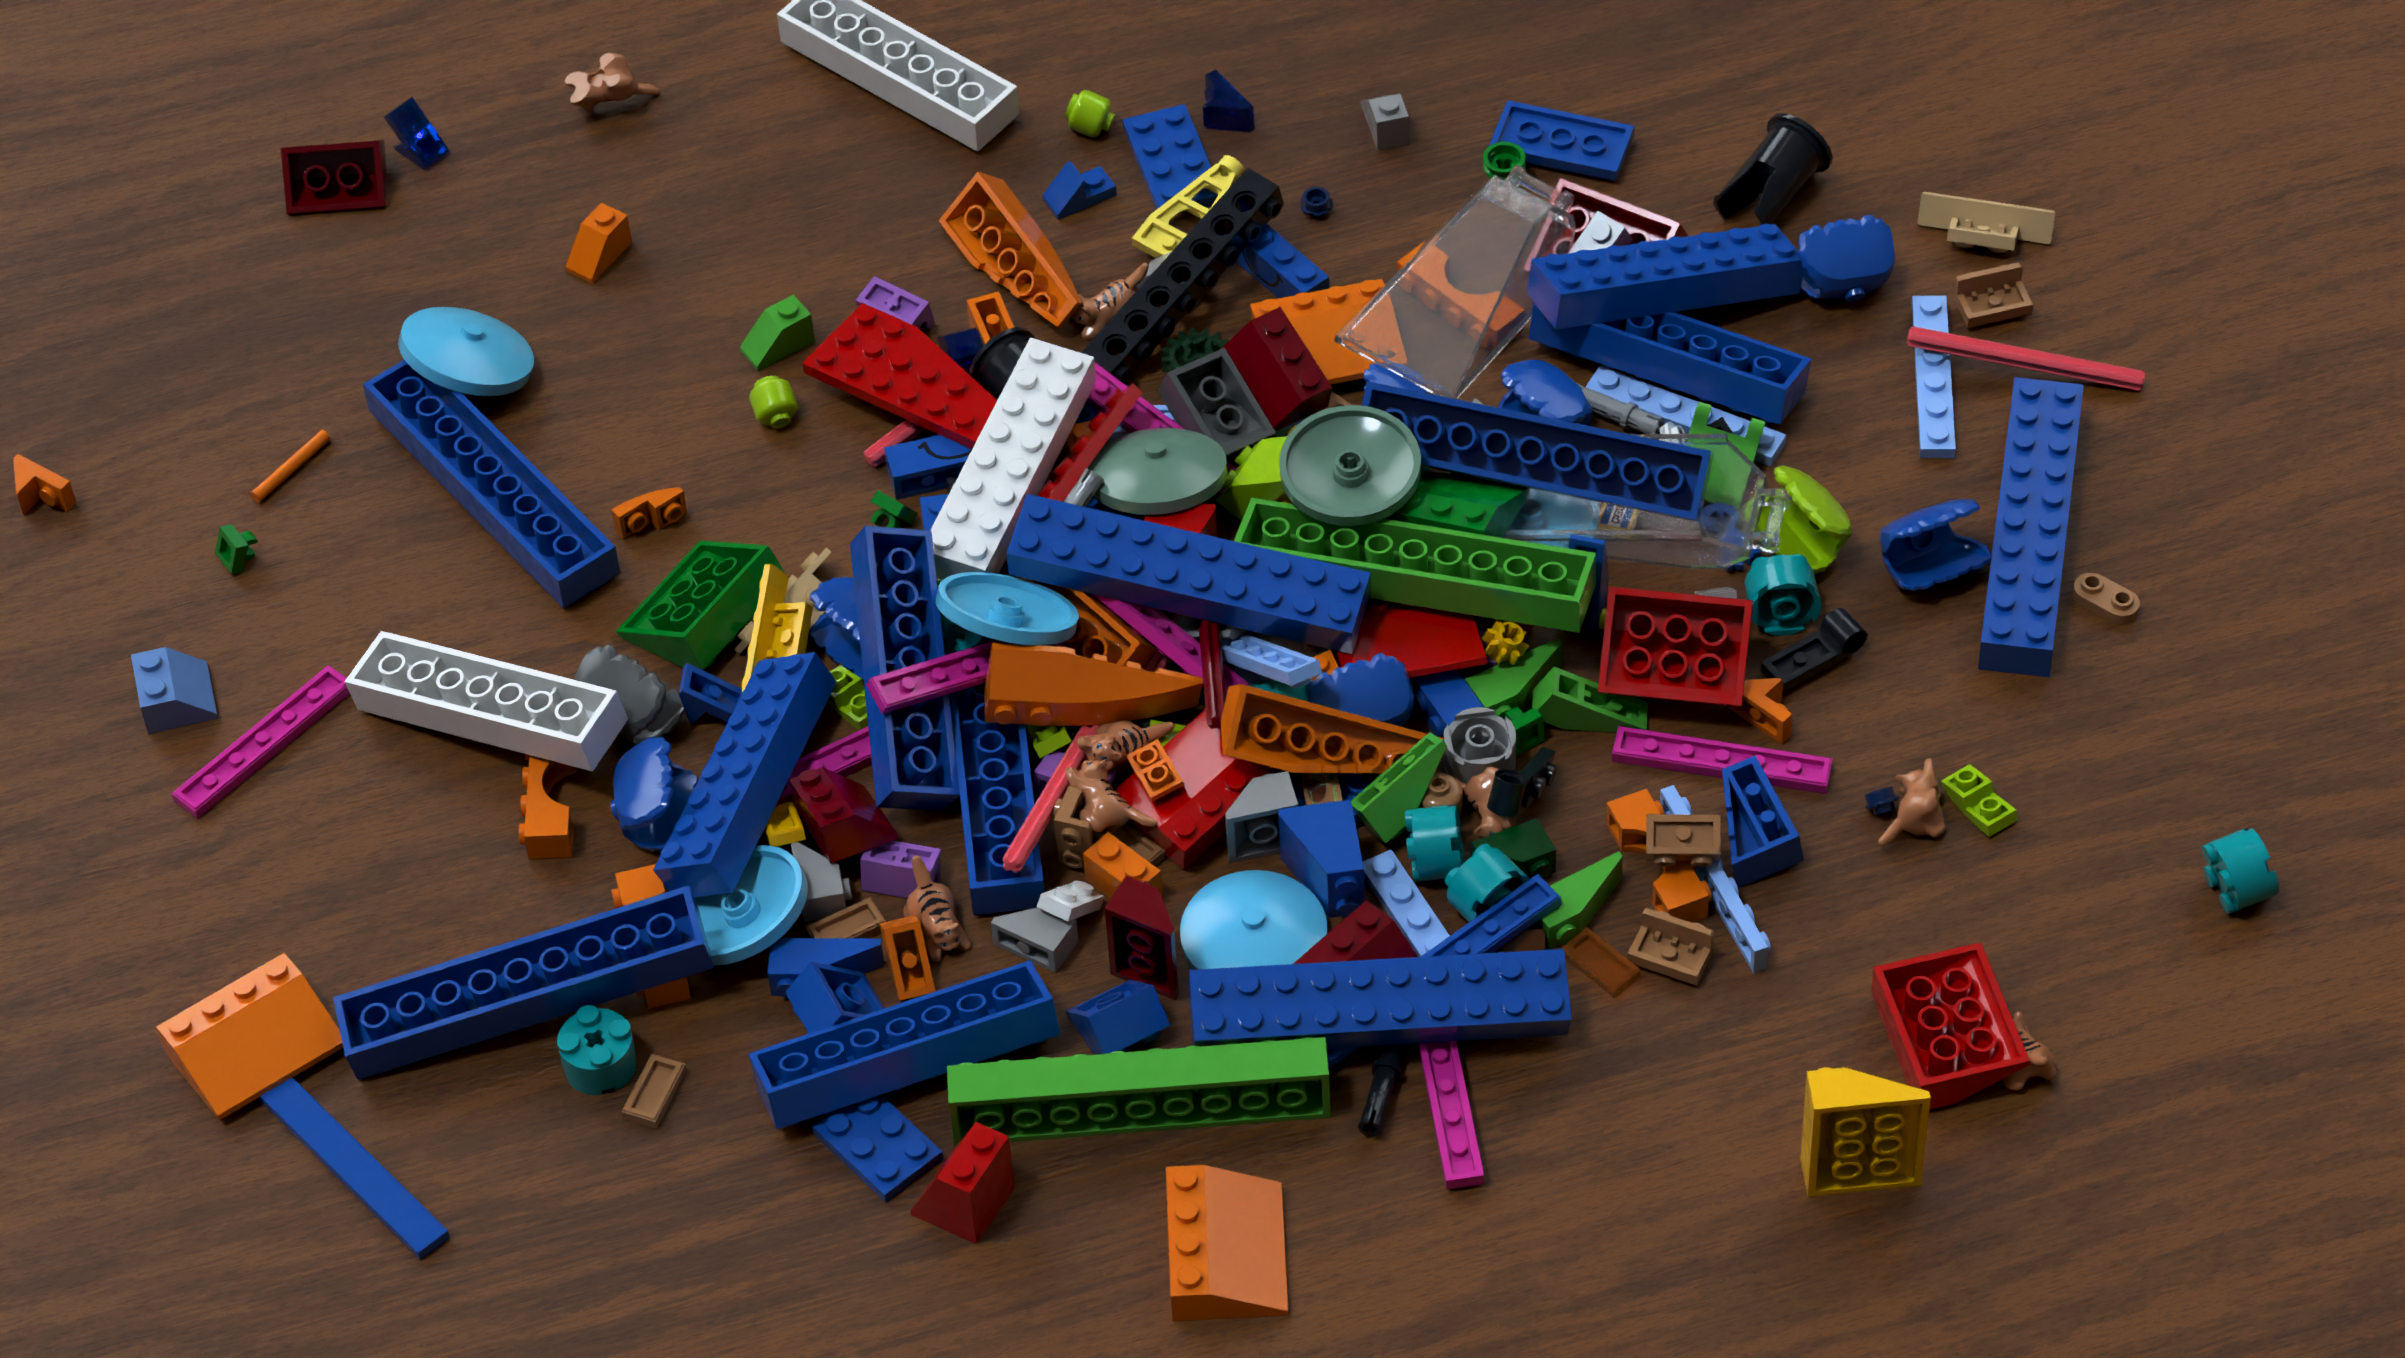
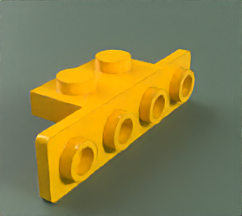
(778, 626)

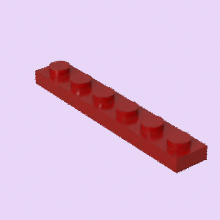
(1088, 446)

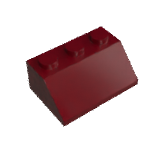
(334, 176)
(1279, 369)
(839, 814)
(1361, 936)
(1141, 937)

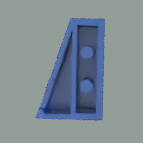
(1758, 825)

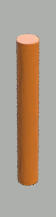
(290, 466)

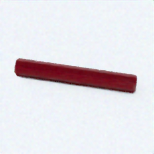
(1212, 672)

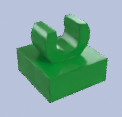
(892, 509)
(234, 548)
(1528, 728)

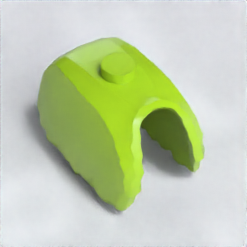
(1813, 523)

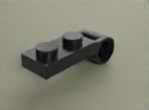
(1837, 638)
(1516, 790)

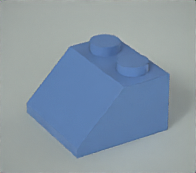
(173, 689)

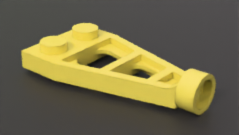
(1156, 234)

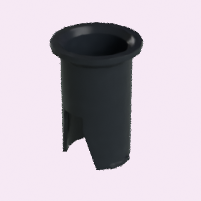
(1776, 169)
(998, 359)

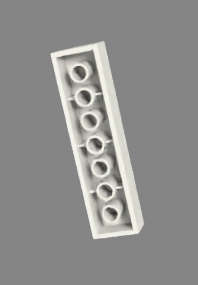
(902, 67)
(1011, 458)
(487, 700)

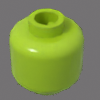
(1089, 113)
(773, 401)

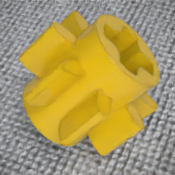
(1505, 642)

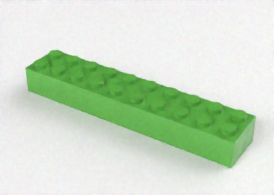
(1438, 565)
(1142, 1090)

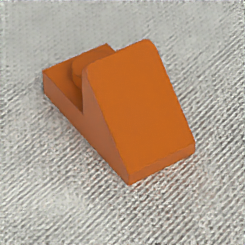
(37, 483)
(1763, 708)

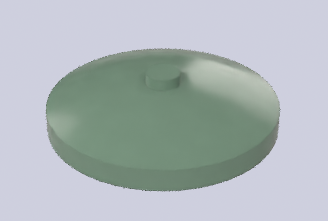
(1350, 465)
(1159, 471)

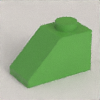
(778, 333)

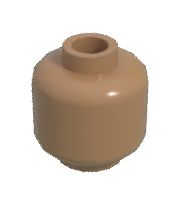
(1443, 791)

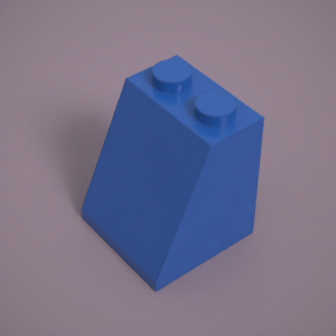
(1324, 853)

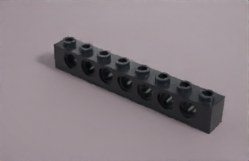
(1186, 264)

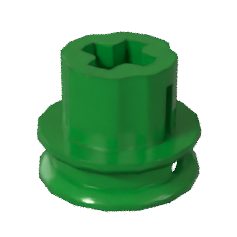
(1503, 158)

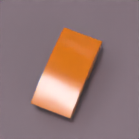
(656, 507)
(1155, 770)

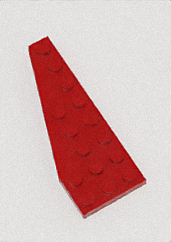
(903, 374)

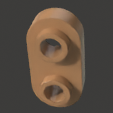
(2103, 598)

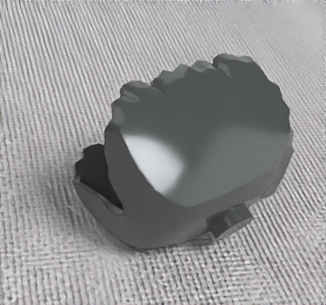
(646, 700)

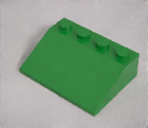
(1463, 503)
(700, 603)

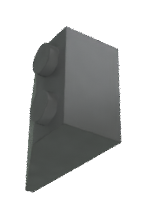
(1216, 402)

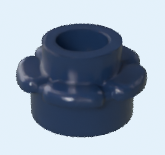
(1316, 202)
(1881, 800)

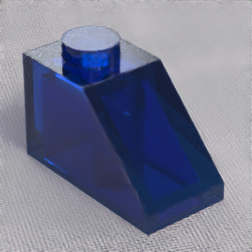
(961, 345)

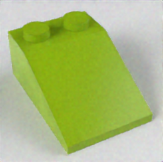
(1254, 477)

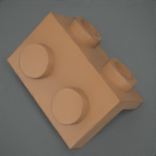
(1992, 295)
(1071, 833)
(1682, 839)
(1672, 946)

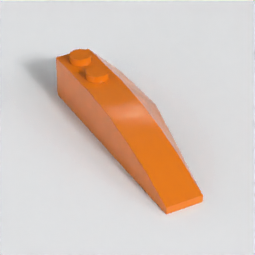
(1010, 247)
(1066, 689)
(1307, 736)

